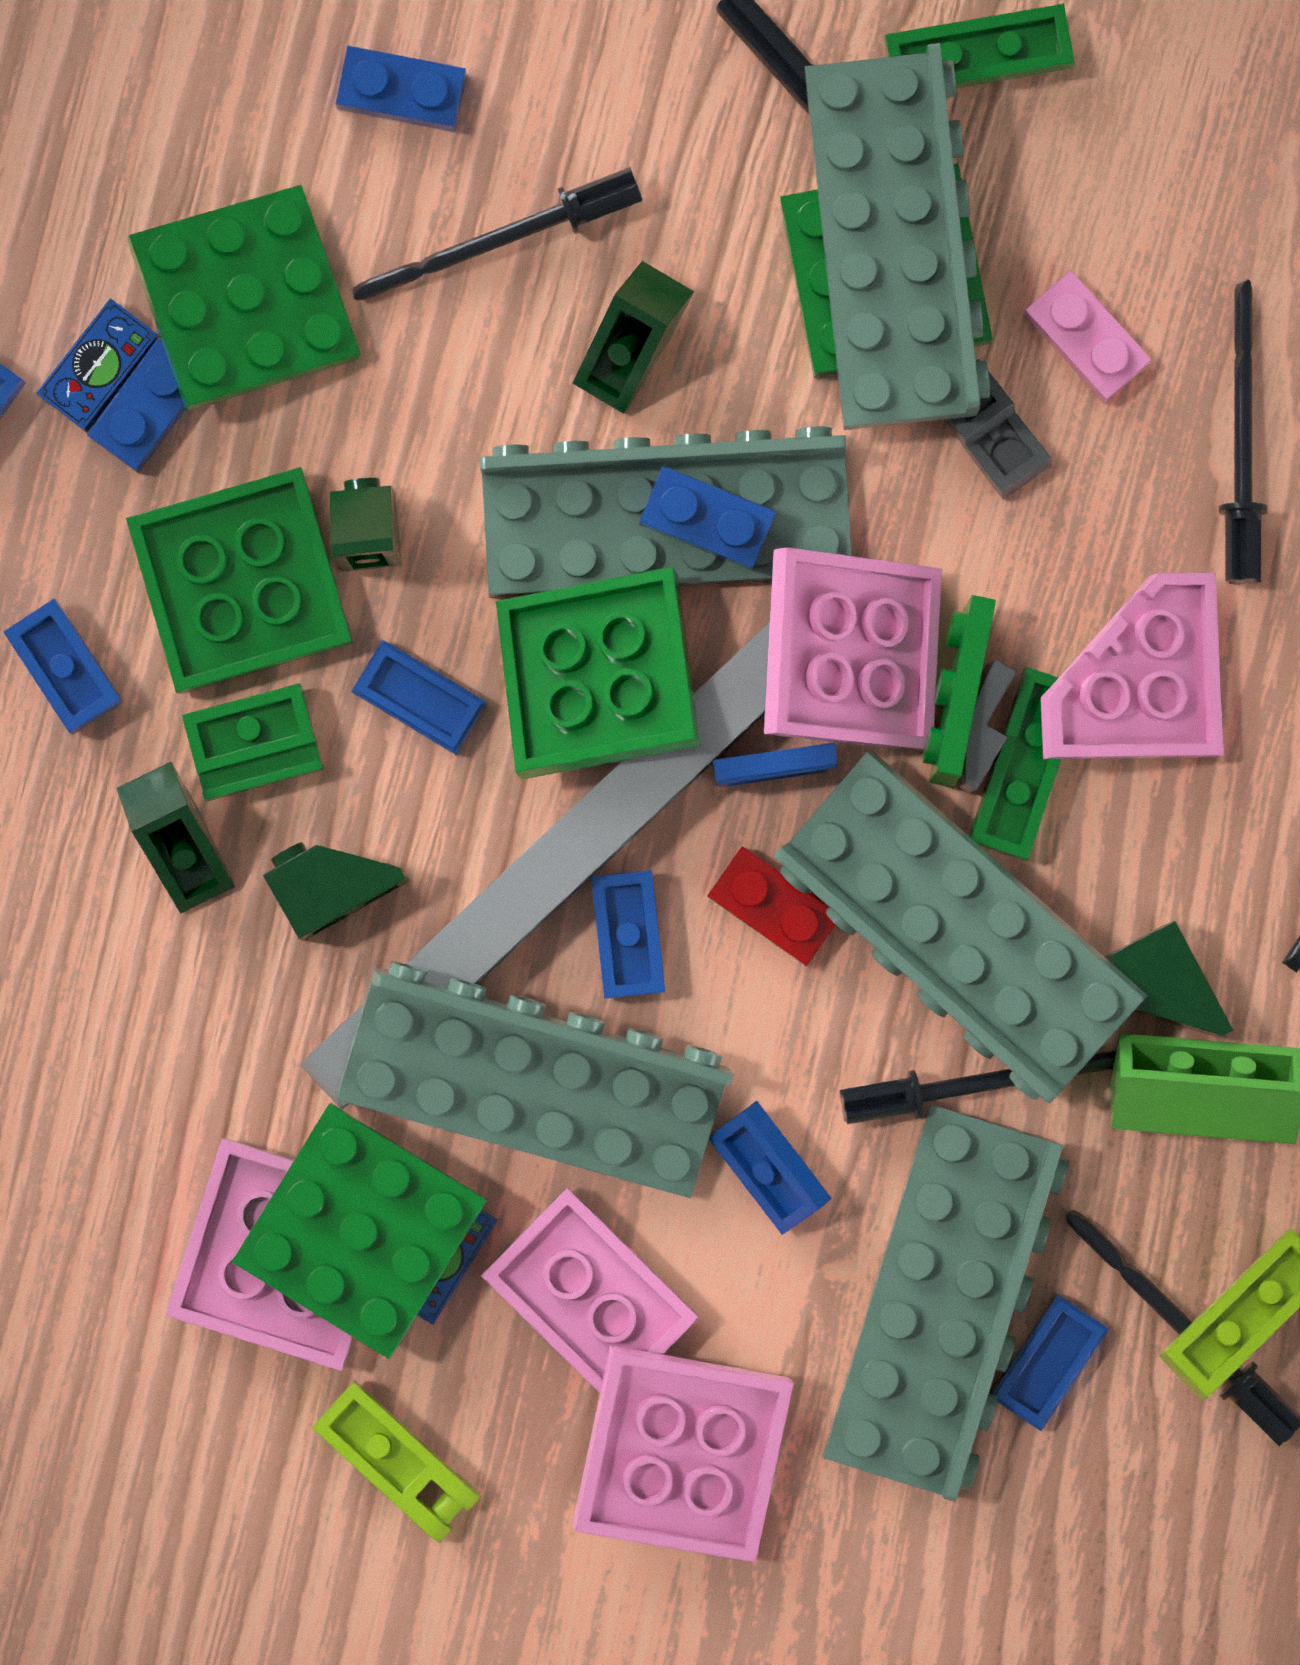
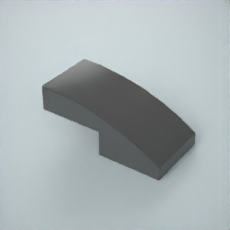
(1001, 442)
(983, 740)

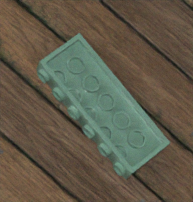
(896, 239)
(579, 510)
(959, 928)
(533, 1079)
(945, 1302)

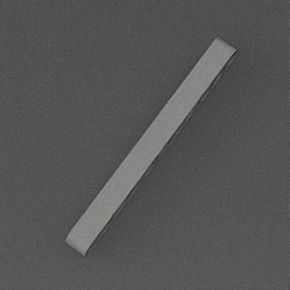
(575, 847)

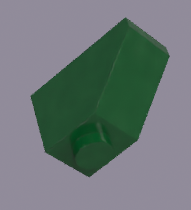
(632, 336)
(364, 526)
(174, 837)
(327, 885)
(1173, 981)

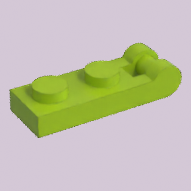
(394, 1460)

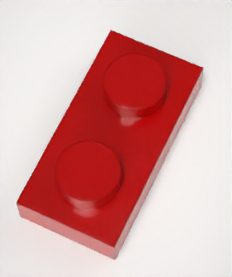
(772, 906)

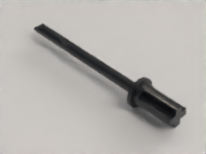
(577, 206)
(1243, 516)
(907, 1096)
(1244, 1386)

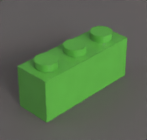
(1206, 1088)

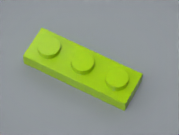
(1239, 1319)

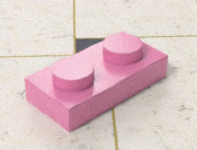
(1087, 336)

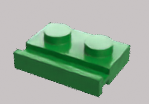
(252, 742)

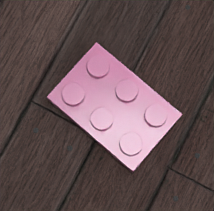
(587, 1289)

